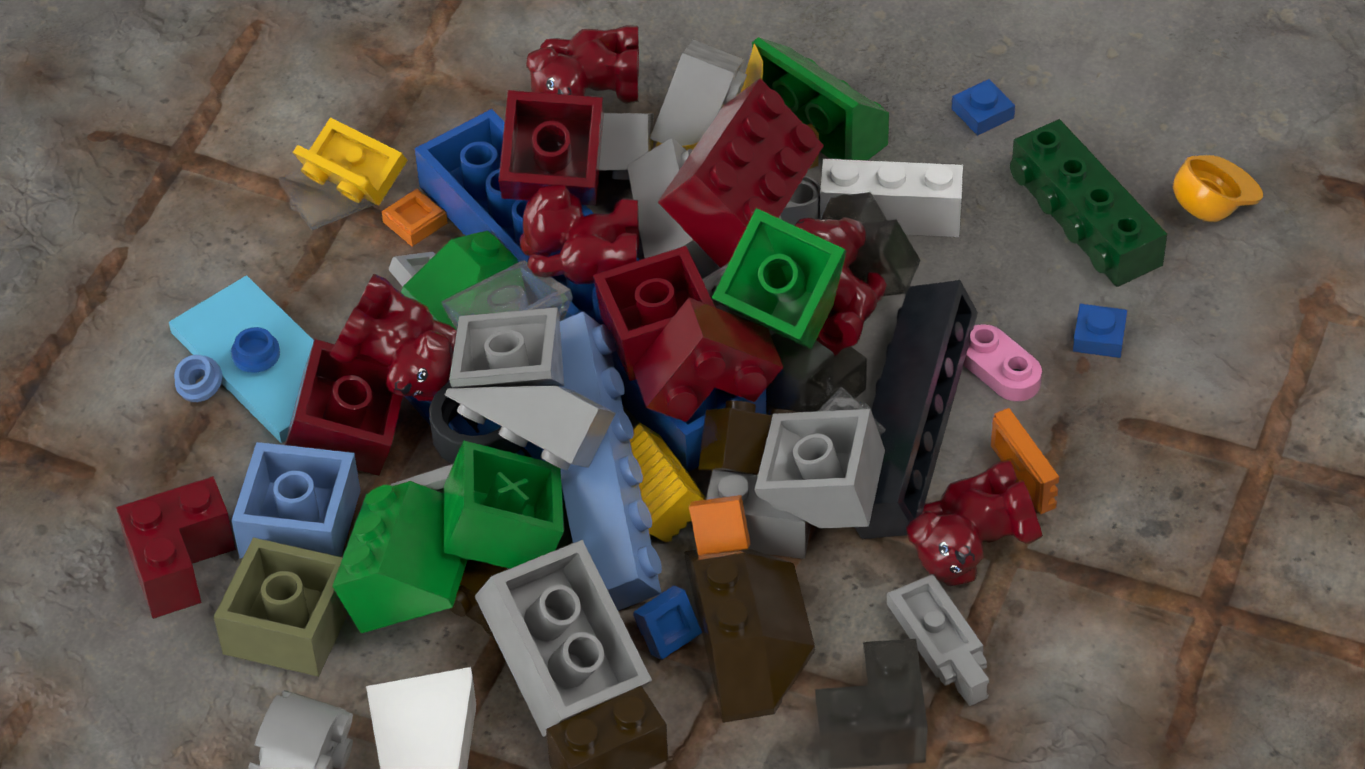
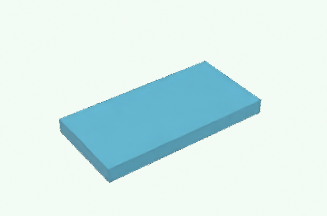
(211, 331)

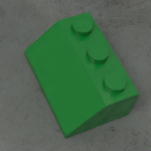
(845, 119)
(398, 559)

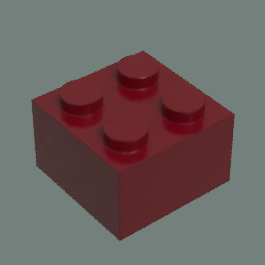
(551, 143)
(644, 297)
(345, 408)

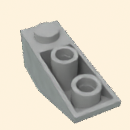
(548, 416)

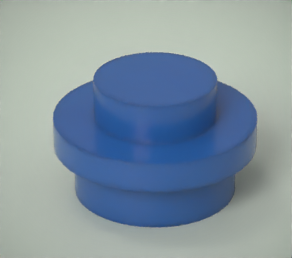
(255, 350)

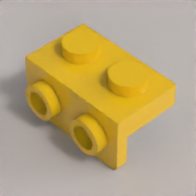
(351, 161)

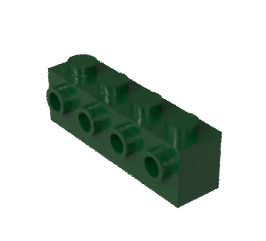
(1088, 203)

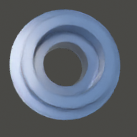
(193, 368)

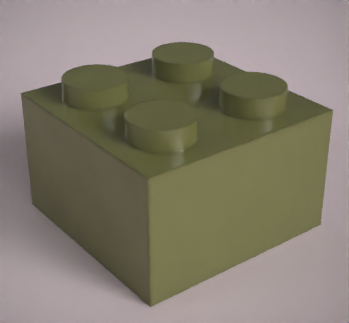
(282, 608)

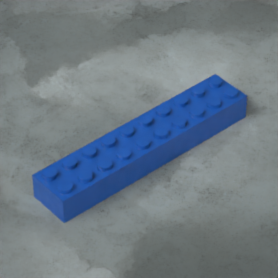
(463, 179)

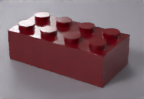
(743, 162)

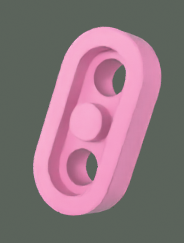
(993, 359)

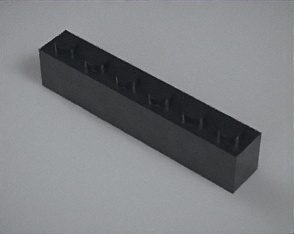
(917, 399)

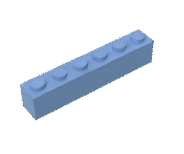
(606, 498)

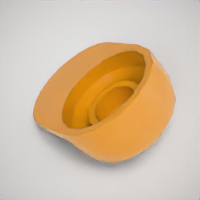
(1214, 187)

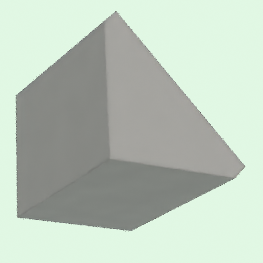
(508, 350)

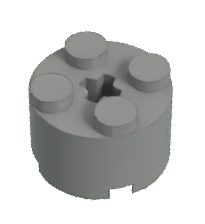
(303, 734)

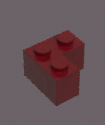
(703, 352)
(171, 534)

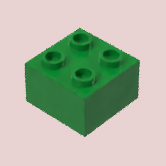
(501, 506)

